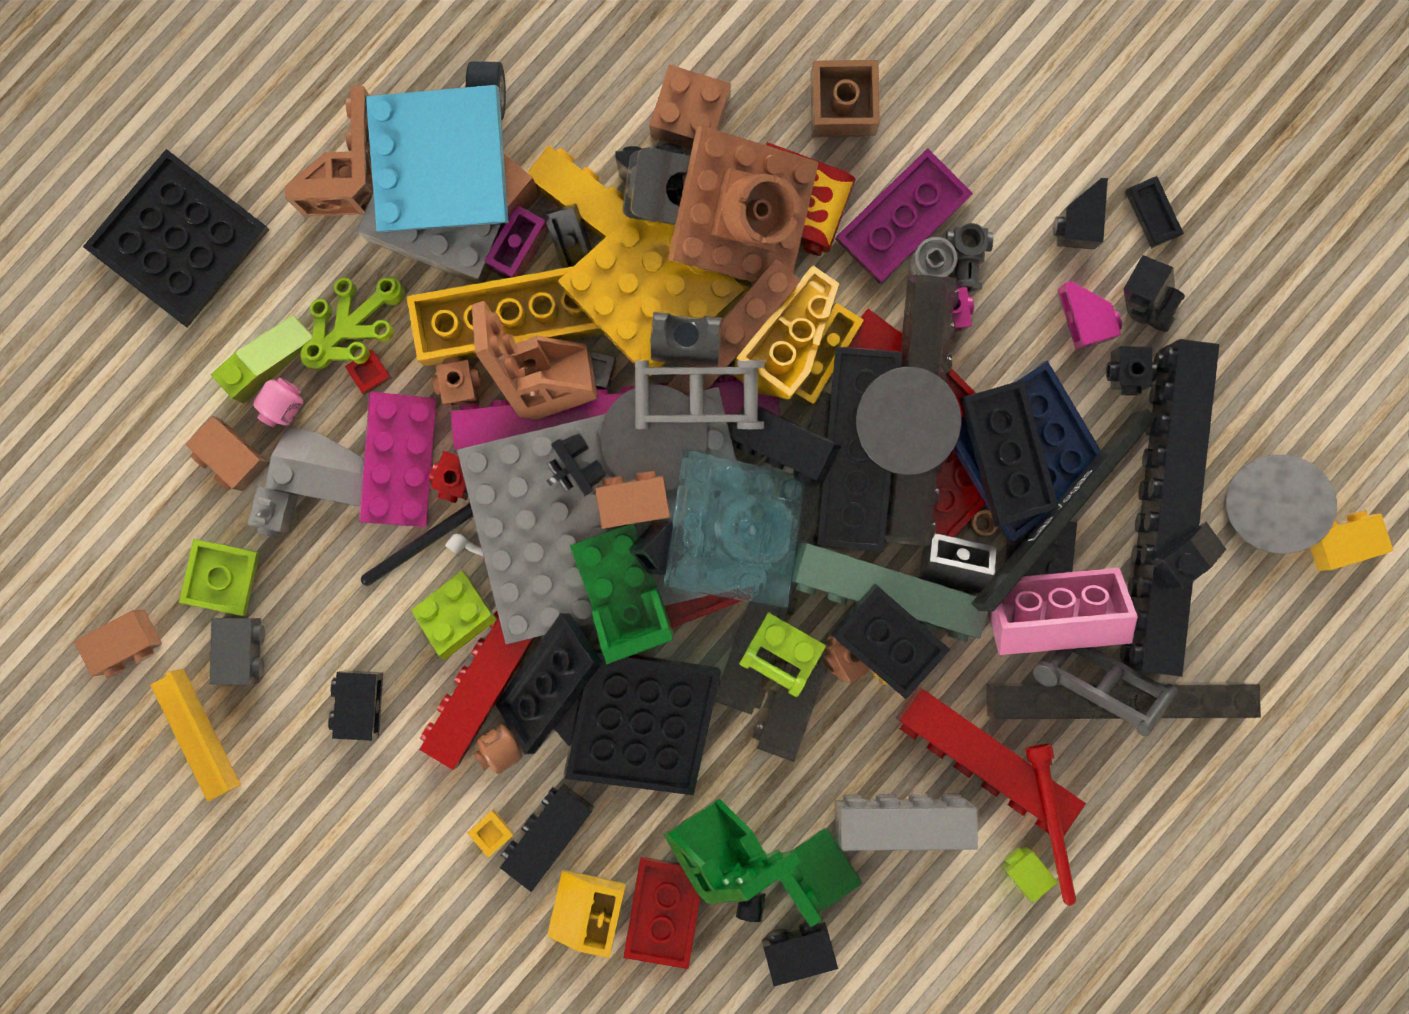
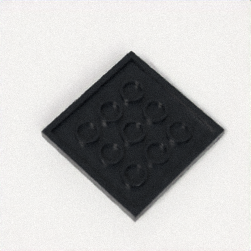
(176, 238)
(643, 724)

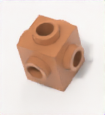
(462, 392)
(842, 661)

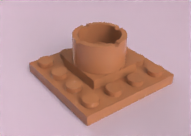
(741, 206)

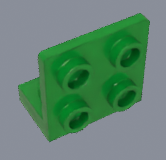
(820, 877)

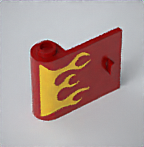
(826, 206)

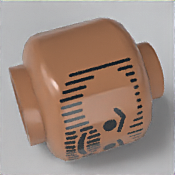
(498, 749)

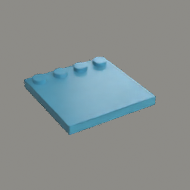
(437, 158)

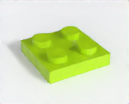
(219, 577)
(453, 615)

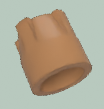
(990, 529)

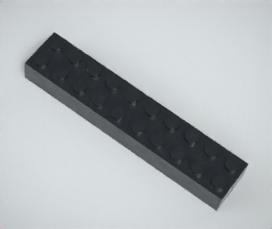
(1170, 501)

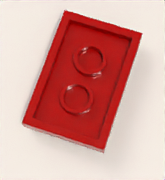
(662, 915)

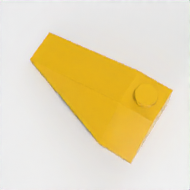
(792, 336)

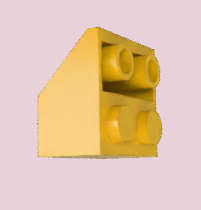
(586, 913)

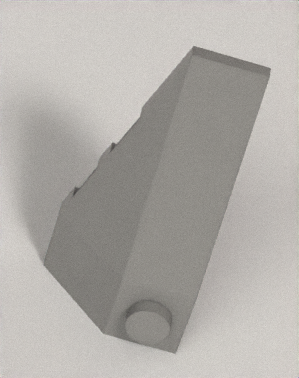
(315, 468)

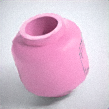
(278, 402)

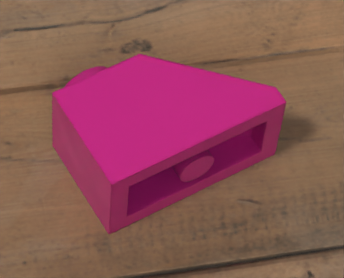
(1088, 316)

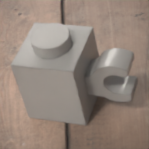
(272, 511)

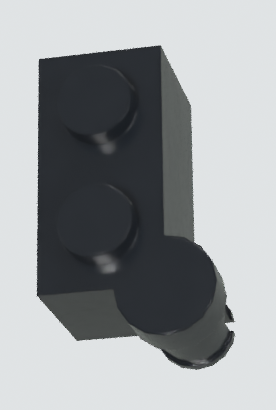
(1152, 294)

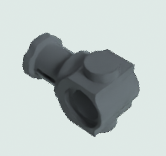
(970, 258)

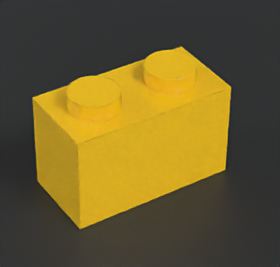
(1352, 541)

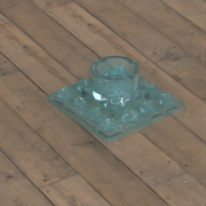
(734, 530)

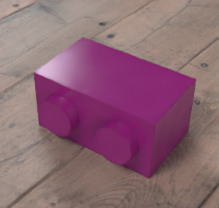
(517, 244)

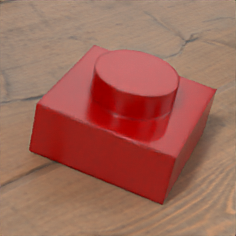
(368, 374)

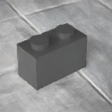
(236, 651)

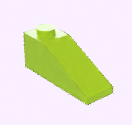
(261, 359)

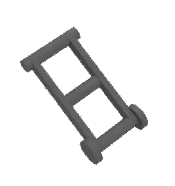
(1050, 674)

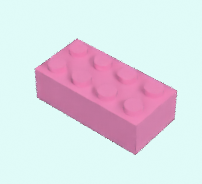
(1064, 612)

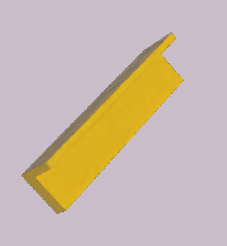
(195, 734)

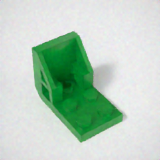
(622, 594)
(725, 856)

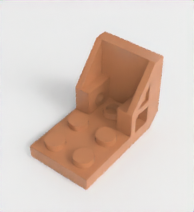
(338, 180)
(549, 382)

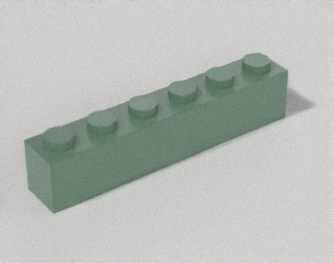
(852, 578)

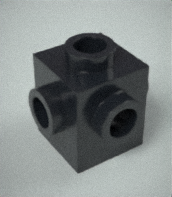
(1131, 370)

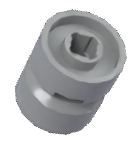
(934, 258)

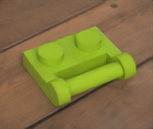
(787, 644)

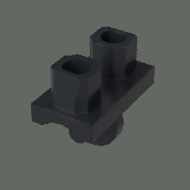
(585, 477)

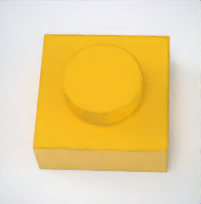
(490, 833)

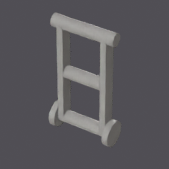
(744, 421)

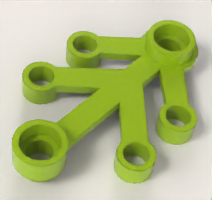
(348, 325)

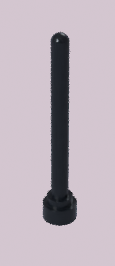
(417, 545)

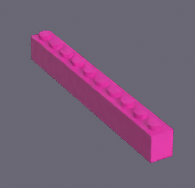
(482, 425)

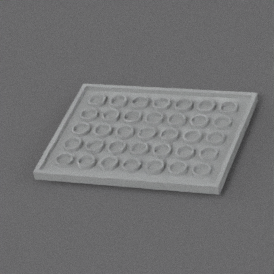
(530, 525)

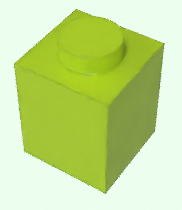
(1028, 873)

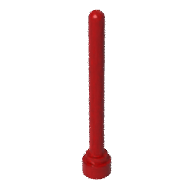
(1041, 758)

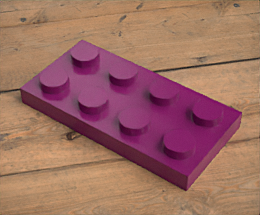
(903, 216)

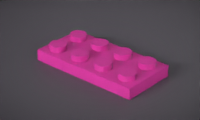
(397, 459)

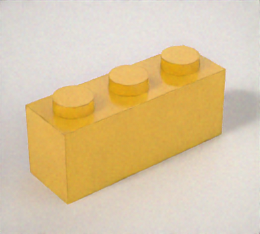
(838, 332)

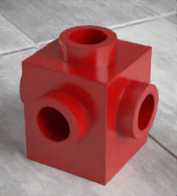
(441, 477)

